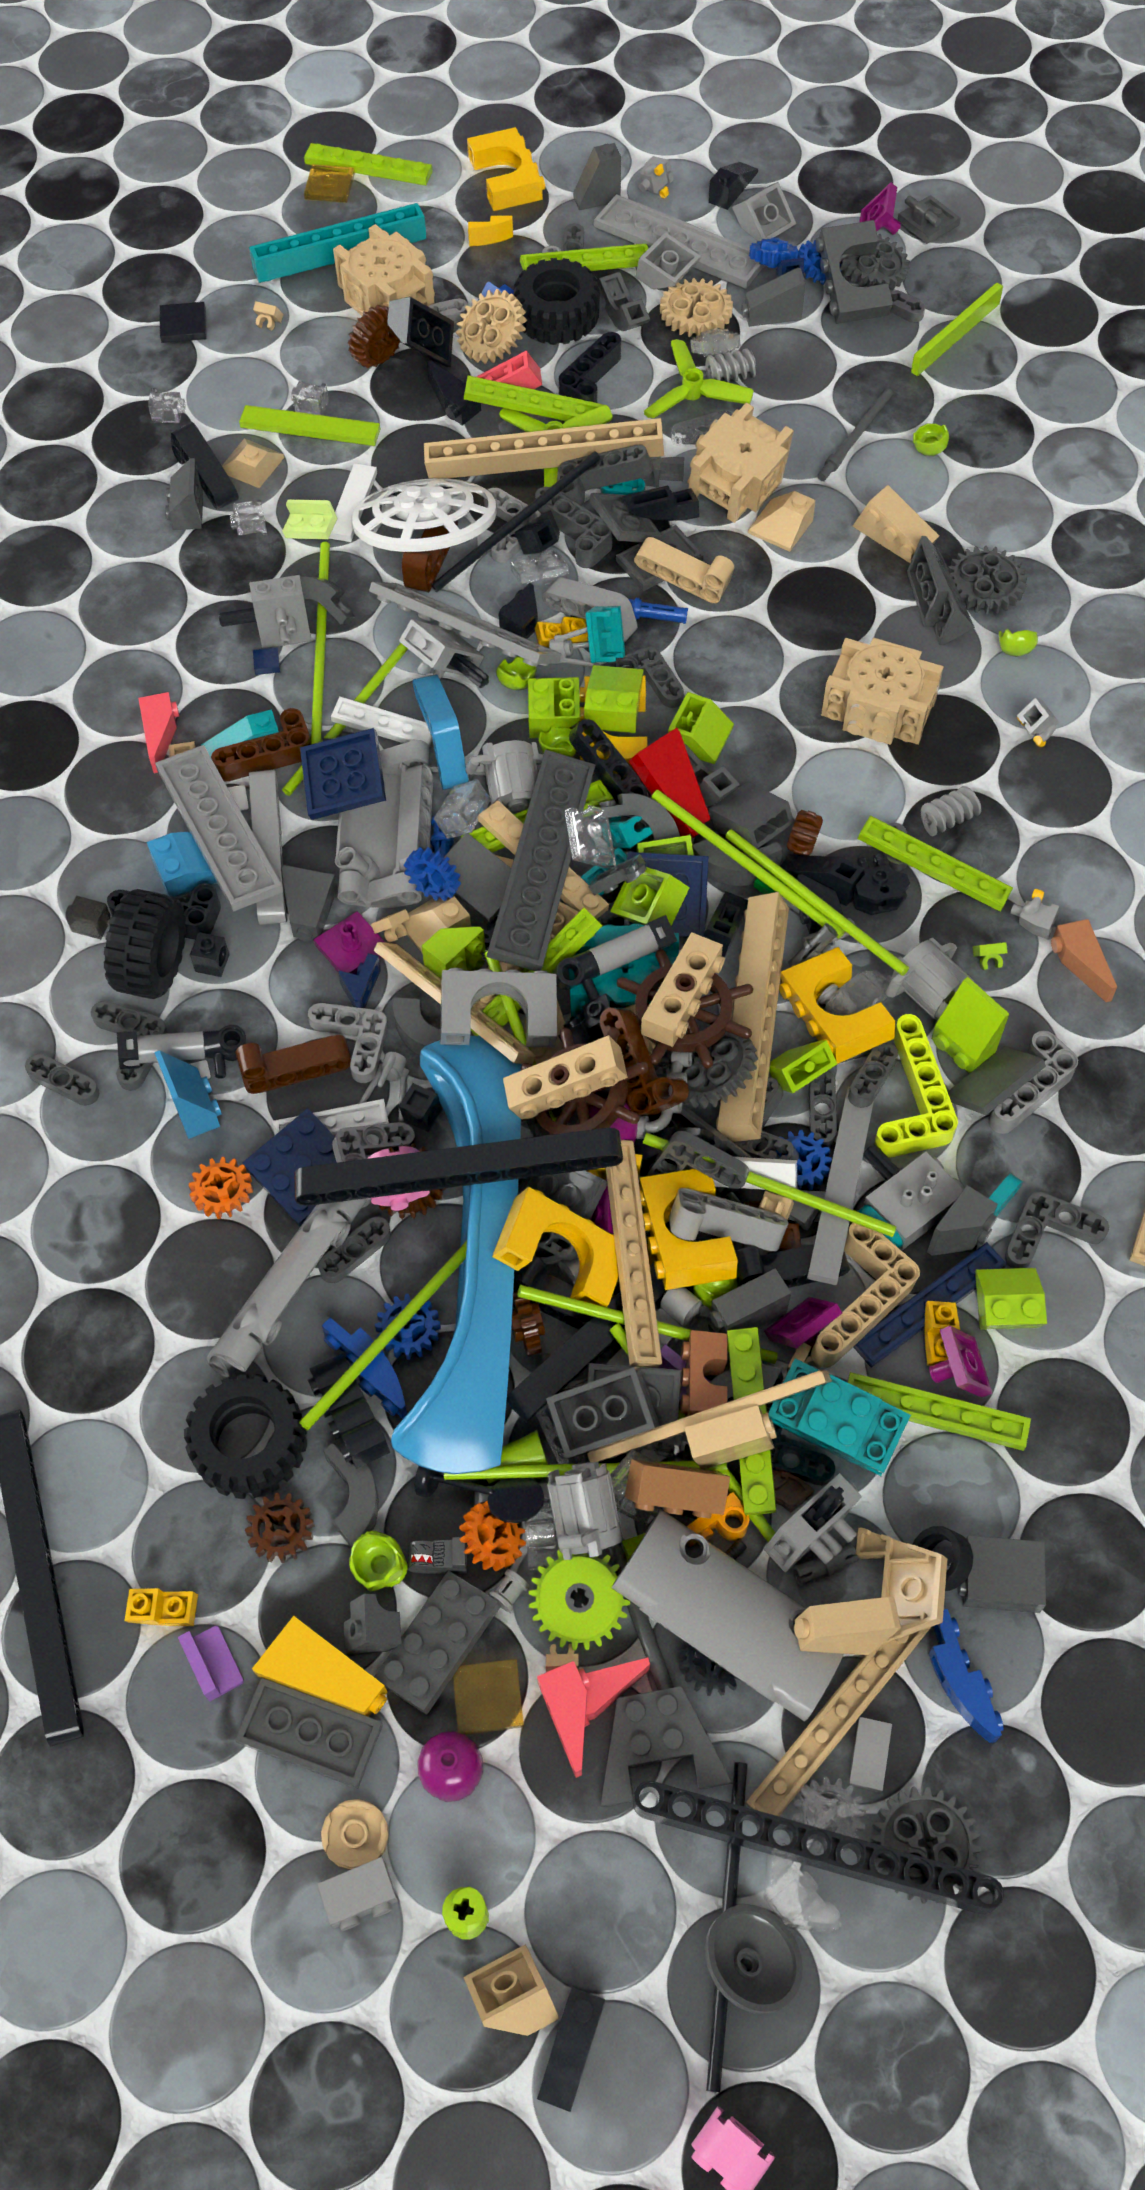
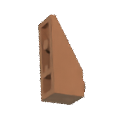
(1083, 957)

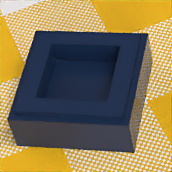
(266, 661)

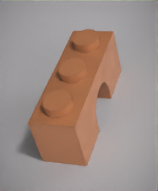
(704, 1356)

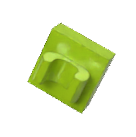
(990, 951)

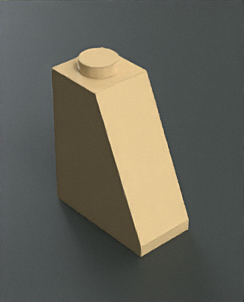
(847, 1626)

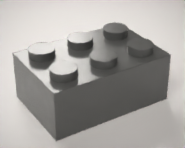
(602, 1412)

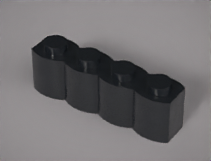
(350, 1415)

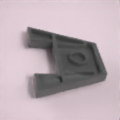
(654, 1730)

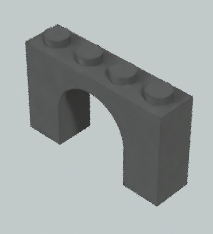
(849, 301)

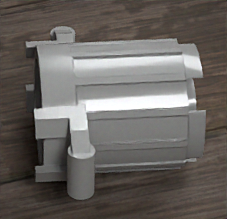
(509, 772)
(930, 977)
(584, 1509)

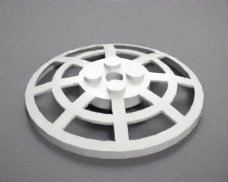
(419, 506)

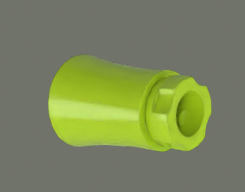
(523, 1451)

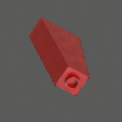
(668, 769)

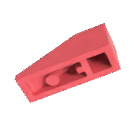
(516, 371)
(159, 724)
(610, 1684)
(567, 1701)

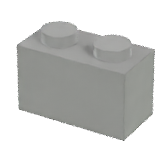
(357, 1894)

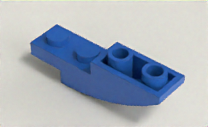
(378, 1376)
(966, 1691)

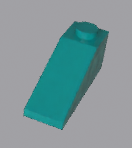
(247, 728)

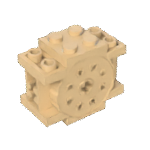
(383, 271)
(739, 462)
(882, 691)

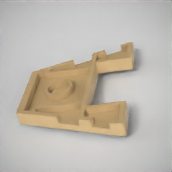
(910, 1576)

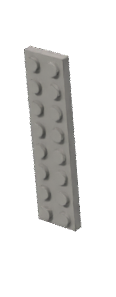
(646, 225)
(467, 624)
(219, 828)

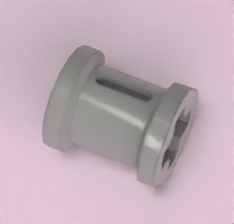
(509, 1590)

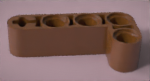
(422, 568)
(266, 751)
(291, 1064)
(647, 1084)

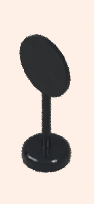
(508, 1500)

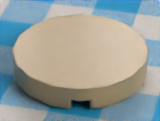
(354, 1834)

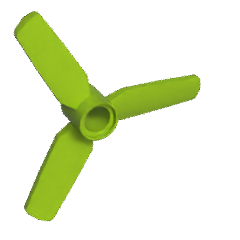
(694, 386)
(593, 417)

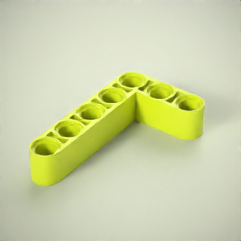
(923, 1091)

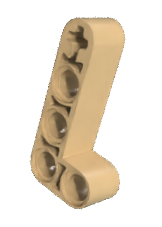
(684, 570)

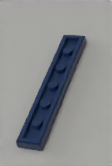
(910, 1316)

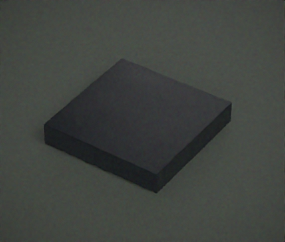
(182, 322)

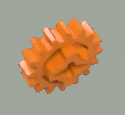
(234, 1191)
(491, 1535)

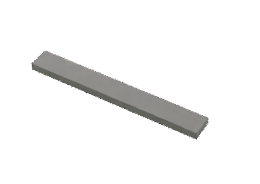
(840, 1190)

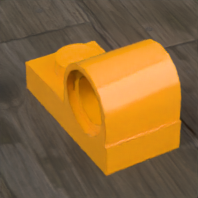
(705, 1526)

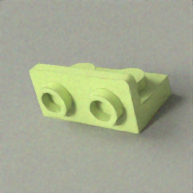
(309, 519)

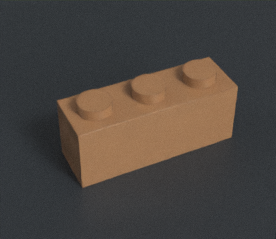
(677, 1488)

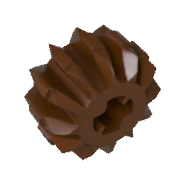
(804, 832)

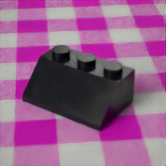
(422, 329)

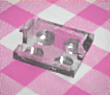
(590, 837)

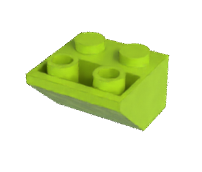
(552, 704)
(702, 727)
(454, 949)

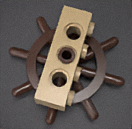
(680, 1001)
(572, 1080)

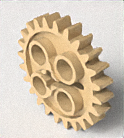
(707, 302)
(491, 326)

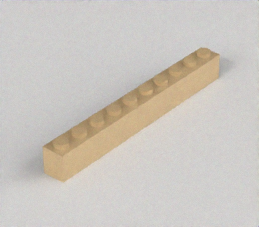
(537, 448)
(761, 967)

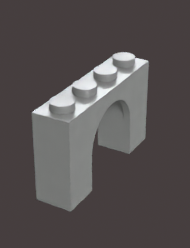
(533, 991)

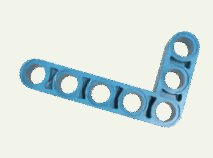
(443, 729)

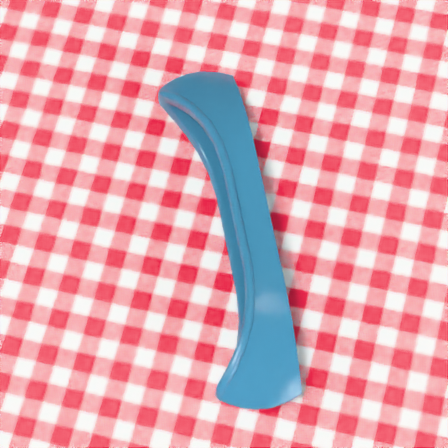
(463, 1410)

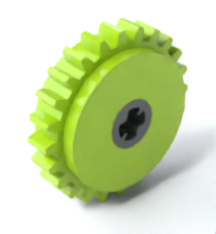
(558, 1609)

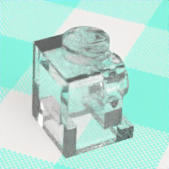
(310, 398)
(166, 406)
(248, 518)

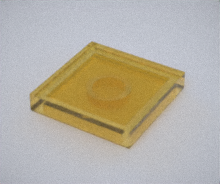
(329, 183)
(488, 1697)

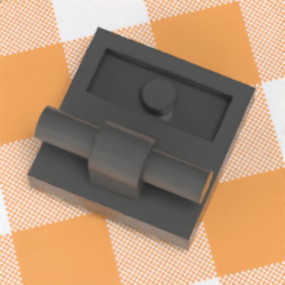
(928, 218)

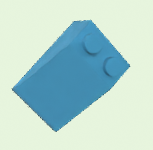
(179, 863)
(189, 1095)

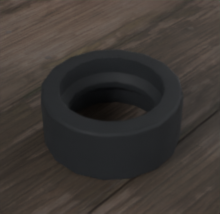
(962, 1555)

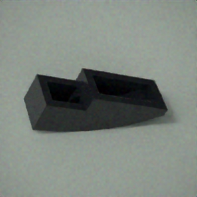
(663, 504)

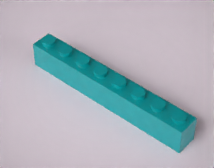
(315, 247)

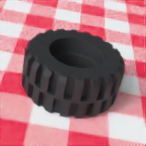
(564, 282)
(144, 943)
(229, 1402)

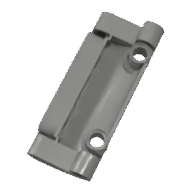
(382, 835)
(259, 1316)
(725, 1615)

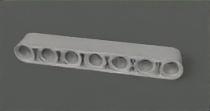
(267, 831)

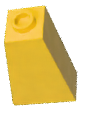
(317, 1668)

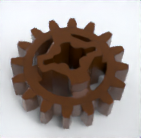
(527, 1324)
(287, 1517)

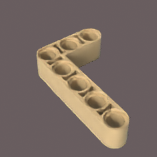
(888, 1281)

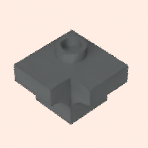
(371, 1627)

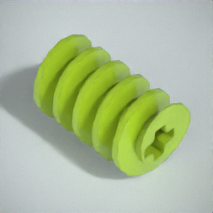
(457, 1902)

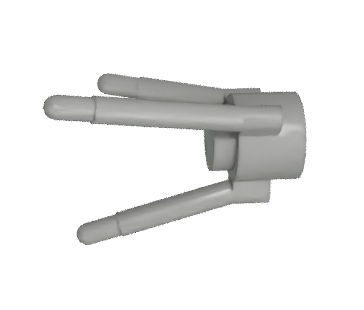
(565, 647)
(390, 1070)

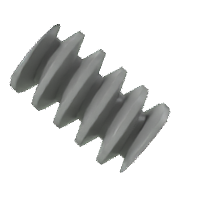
(731, 364)
(950, 809)

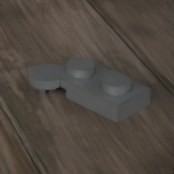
(625, 871)

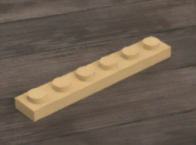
(508, 830)

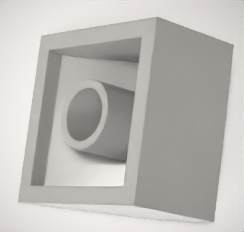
(765, 213)
(665, 263)

